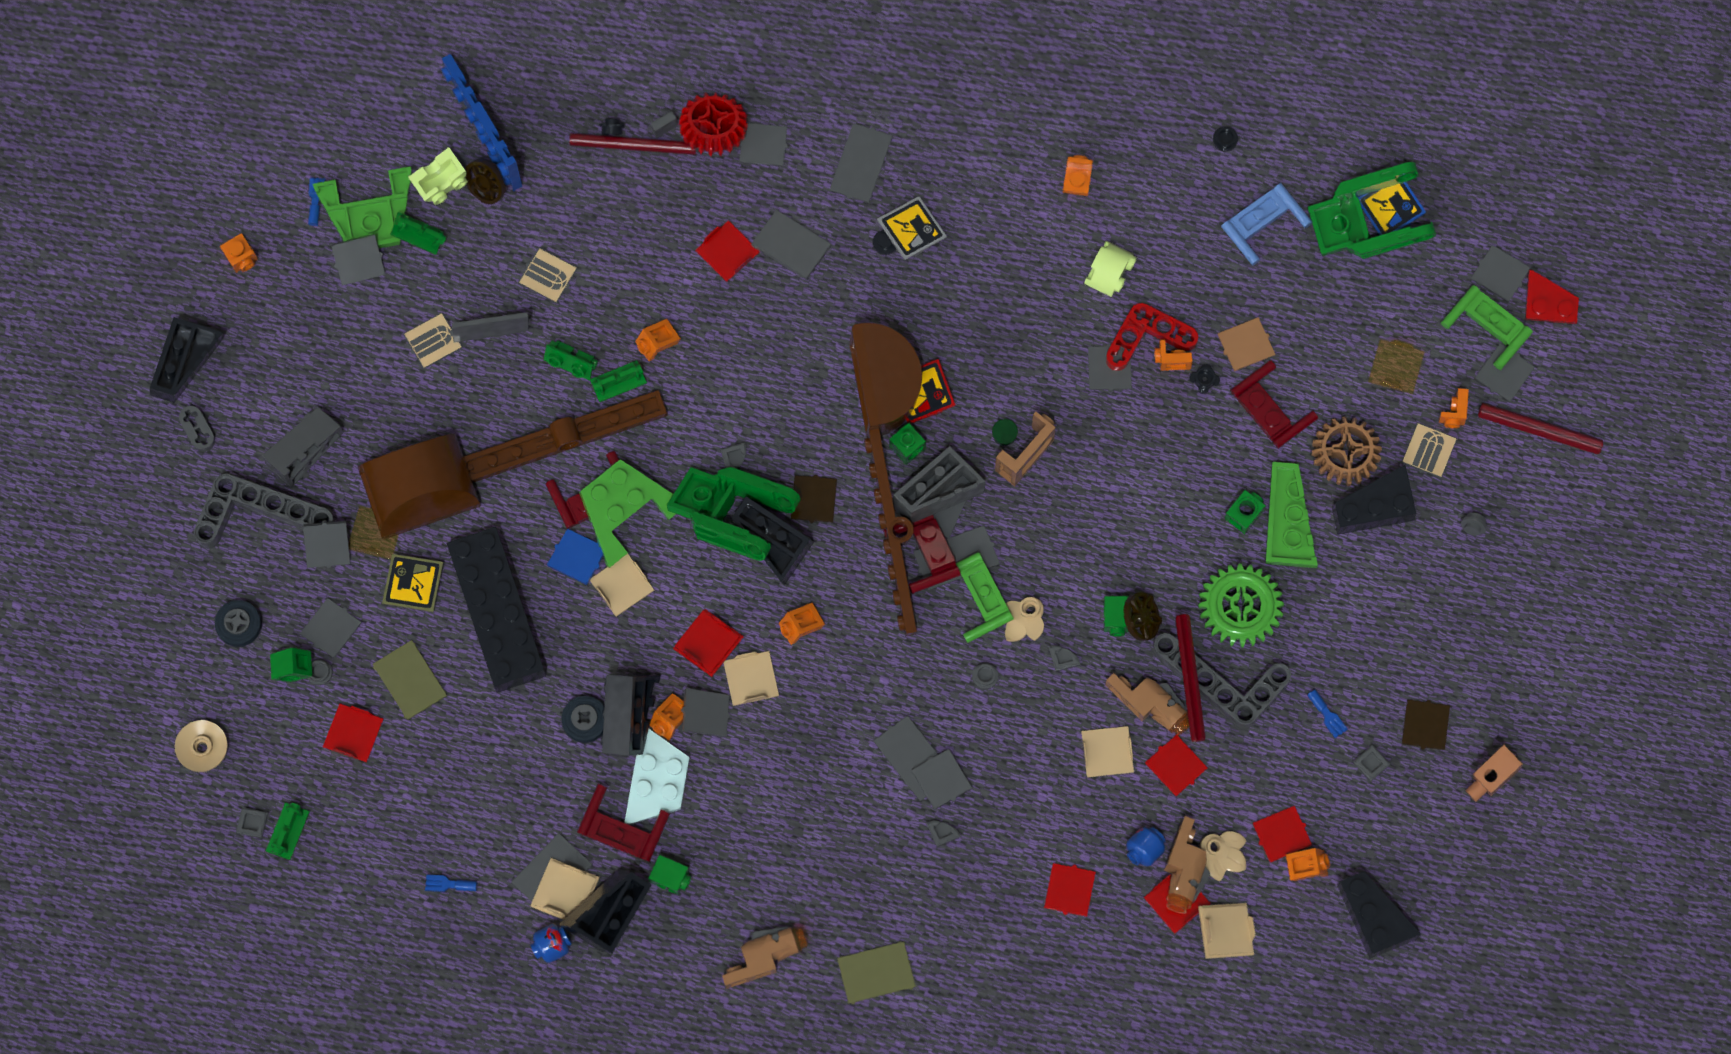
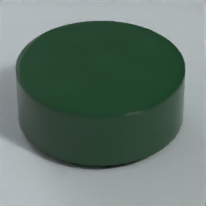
(1004, 432)

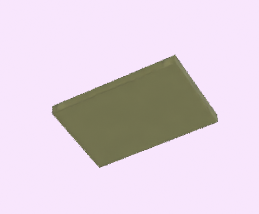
(409, 680)
(876, 972)

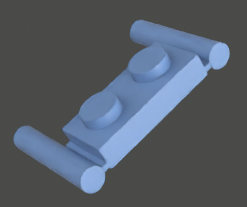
(1260, 215)

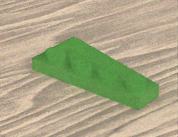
(1288, 520)

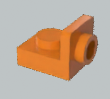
(1077, 175)
(239, 253)
(656, 339)
(1174, 360)
(1459, 406)
(800, 623)
(668, 717)
(1307, 864)

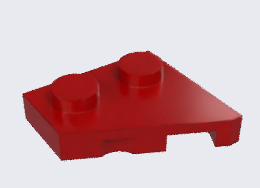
(1549, 301)

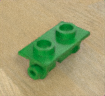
(417, 233)
(580, 365)
(618, 381)
(287, 831)

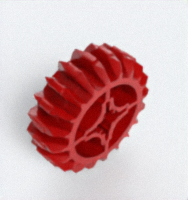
(713, 136)

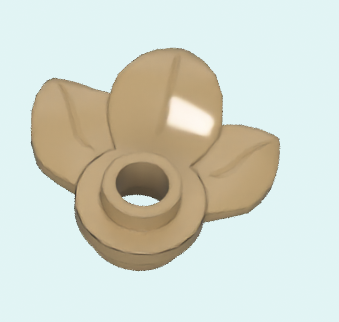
(1024, 623)
(1227, 855)

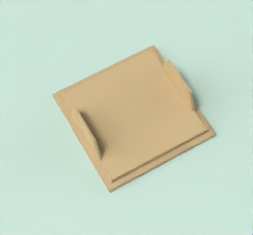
(622, 585)
(751, 678)
(1107, 751)
(563, 889)
(1227, 930)

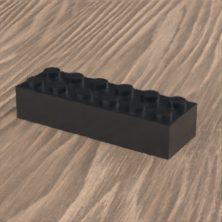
(496, 609)

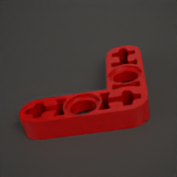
(1140, 327)

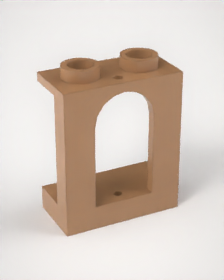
(1013, 469)

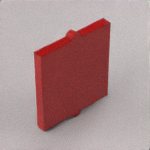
(1176, 765)
(1282, 834)
(1069, 889)

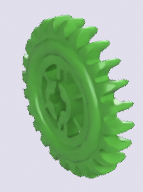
(1241, 629)

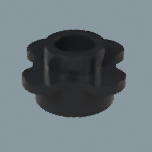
(611, 126)
(1205, 371)

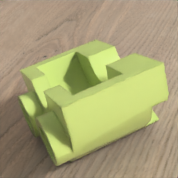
(439, 177)
(1109, 268)

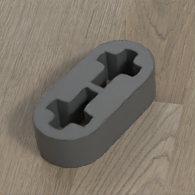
(191, 431)

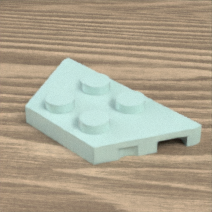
(656, 780)

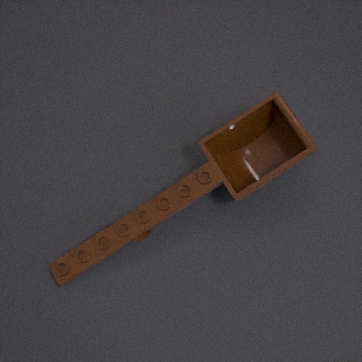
(888, 390)
(437, 482)

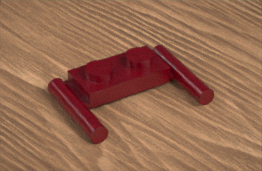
(1266, 411)
(573, 510)
(935, 553)
(618, 834)

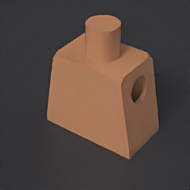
(1506, 767)

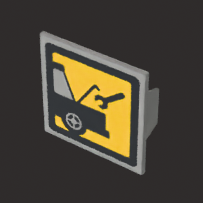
(911, 228)

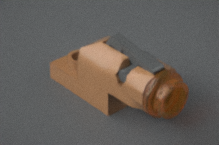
(1152, 699)
(1187, 869)
(762, 951)

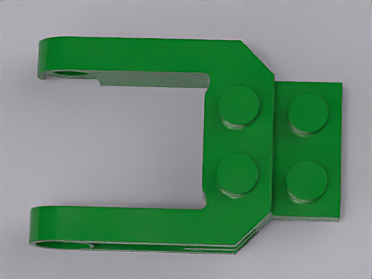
(1342, 224)
(709, 498)

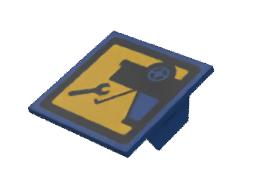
(1391, 208)

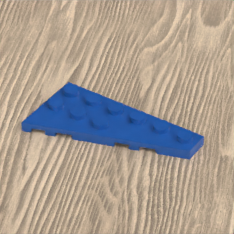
(485, 128)

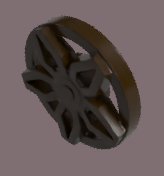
(485, 181)
(1142, 616)

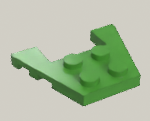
(370, 215)
(614, 499)

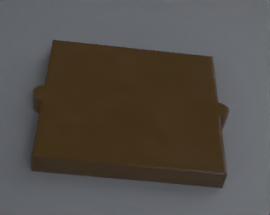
(816, 497)
(1425, 724)

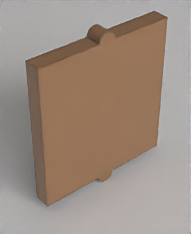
(1246, 344)

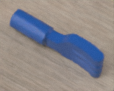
(314, 207)
(1331, 719)
(440, 883)

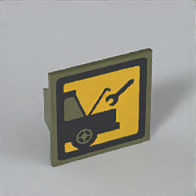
(412, 583)

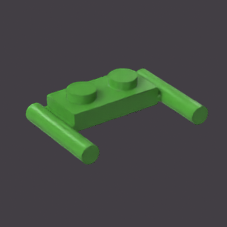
(1493, 319)
(985, 595)

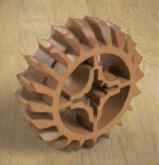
(1337, 452)

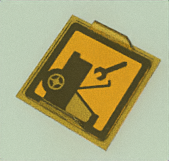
(1396, 366)
(367, 538)

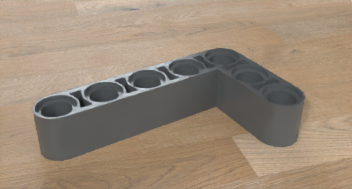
(259, 505)
(1219, 685)

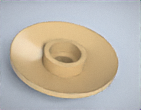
(195, 734)

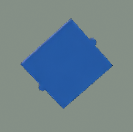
(576, 557)

